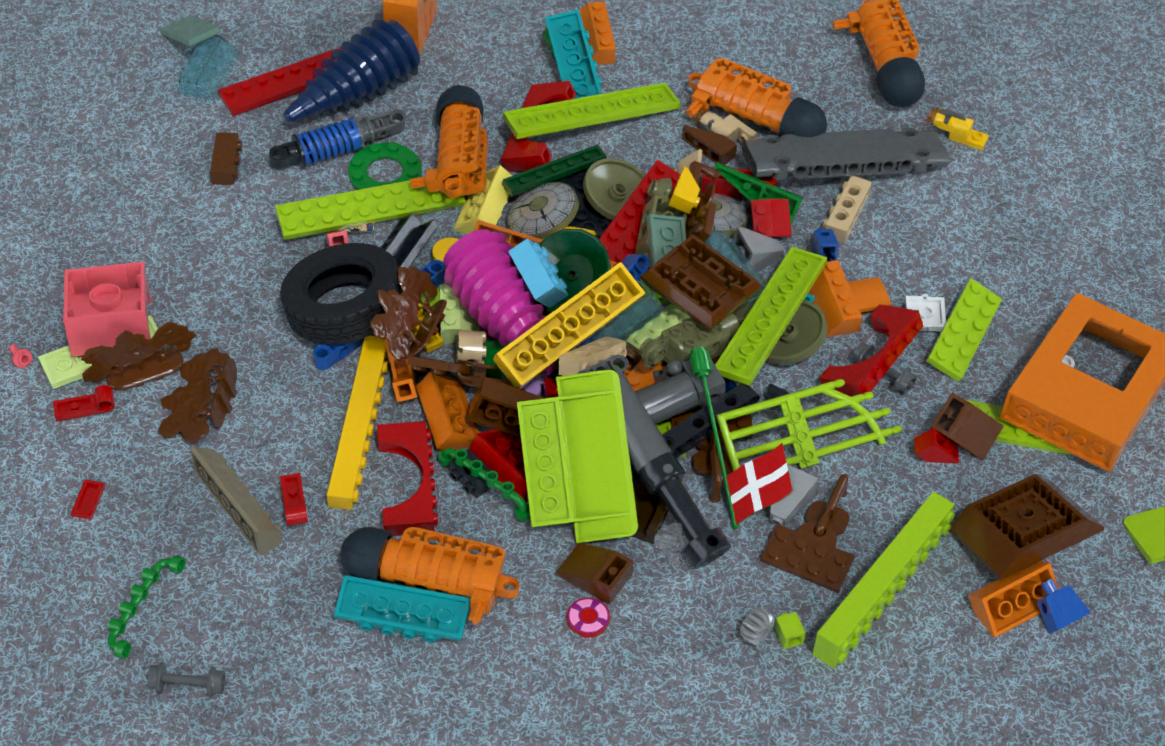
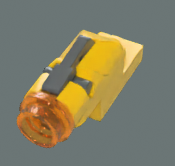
(959, 127)

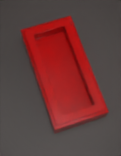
(88, 499)

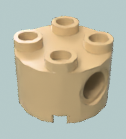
(470, 346)

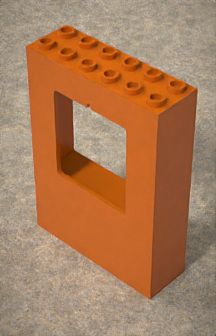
(1076, 408)

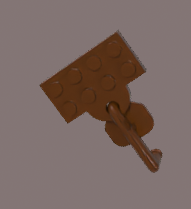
(701, 219)
(462, 370)
(707, 459)
(812, 548)

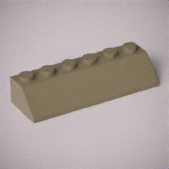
(235, 499)

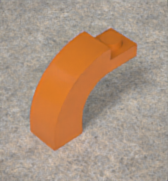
(403, 377)

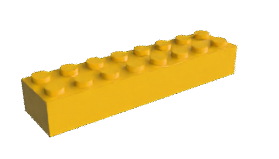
(568, 326)

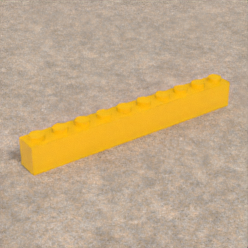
(358, 425)

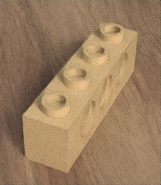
(848, 207)
(590, 354)

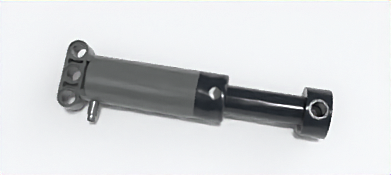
(662, 471)

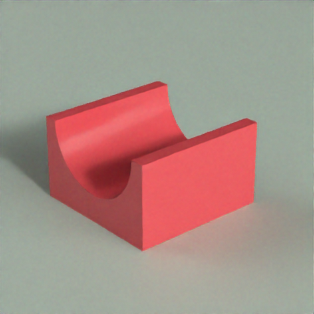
(104, 304)

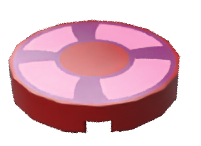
(588, 617)

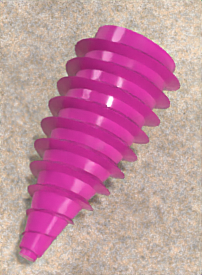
(492, 286)

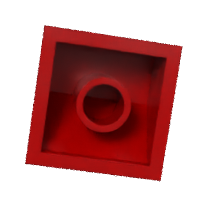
(771, 217)

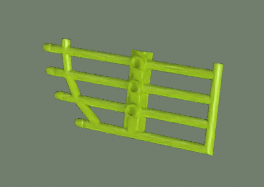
(797, 425)

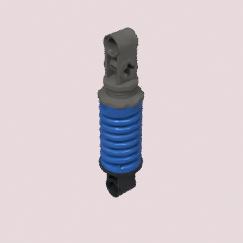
(335, 139)

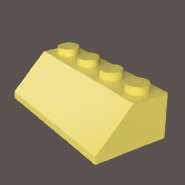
(486, 204)

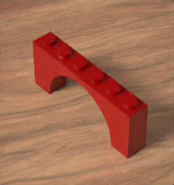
(525, 154)
(901, 327)
(410, 441)

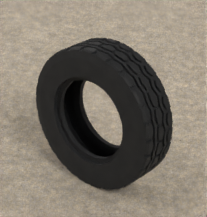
(331, 268)

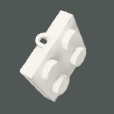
(930, 309)

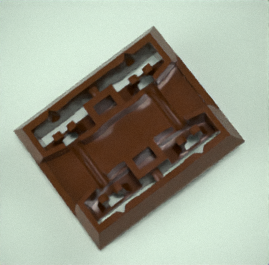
(698, 286)

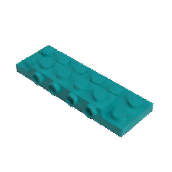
(574, 53)
(402, 609)

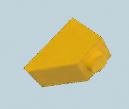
(685, 192)

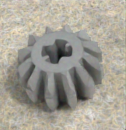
(757, 626)

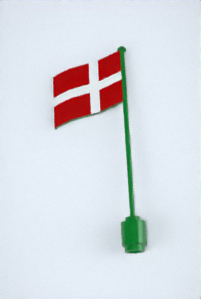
(756, 482)

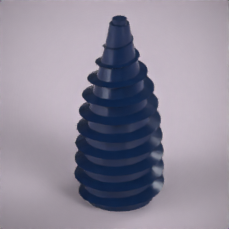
(358, 70)

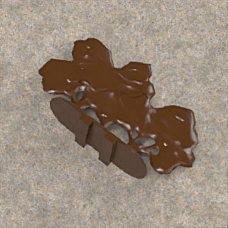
(402, 313)
(135, 358)
(192, 400)

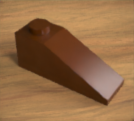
(713, 145)

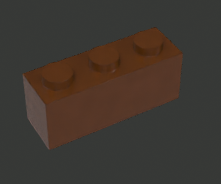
(225, 159)

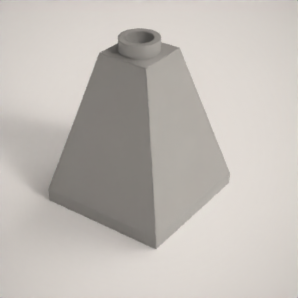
(758, 248)
(804, 491)

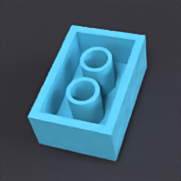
(539, 273)

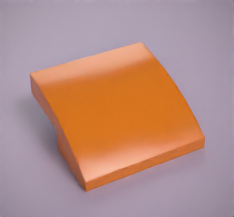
(869, 294)

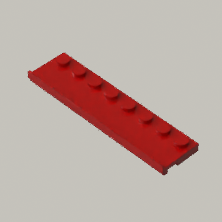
(271, 85)

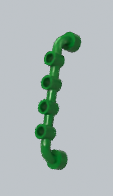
(522, 510)
(117, 626)

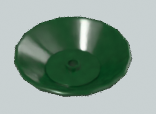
(579, 253)

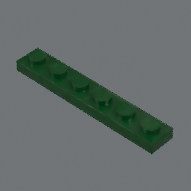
(553, 170)

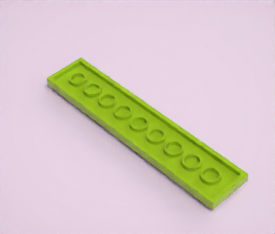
(591, 110)
(359, 208)
(770, 315)

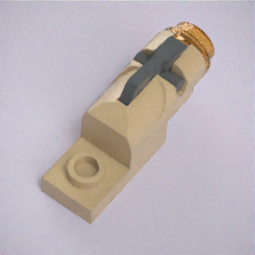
(729, 126)

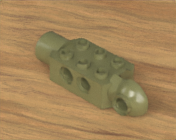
(660, 193)
(687, 335)

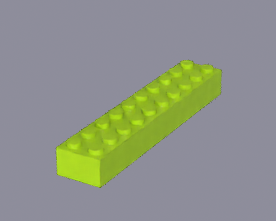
(883, 580)

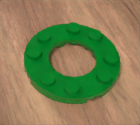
(362, 159)

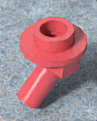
(20, 356)

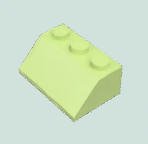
(455, 317)

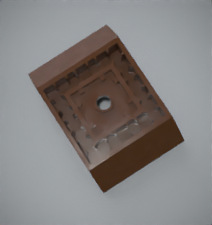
(1008, 540)

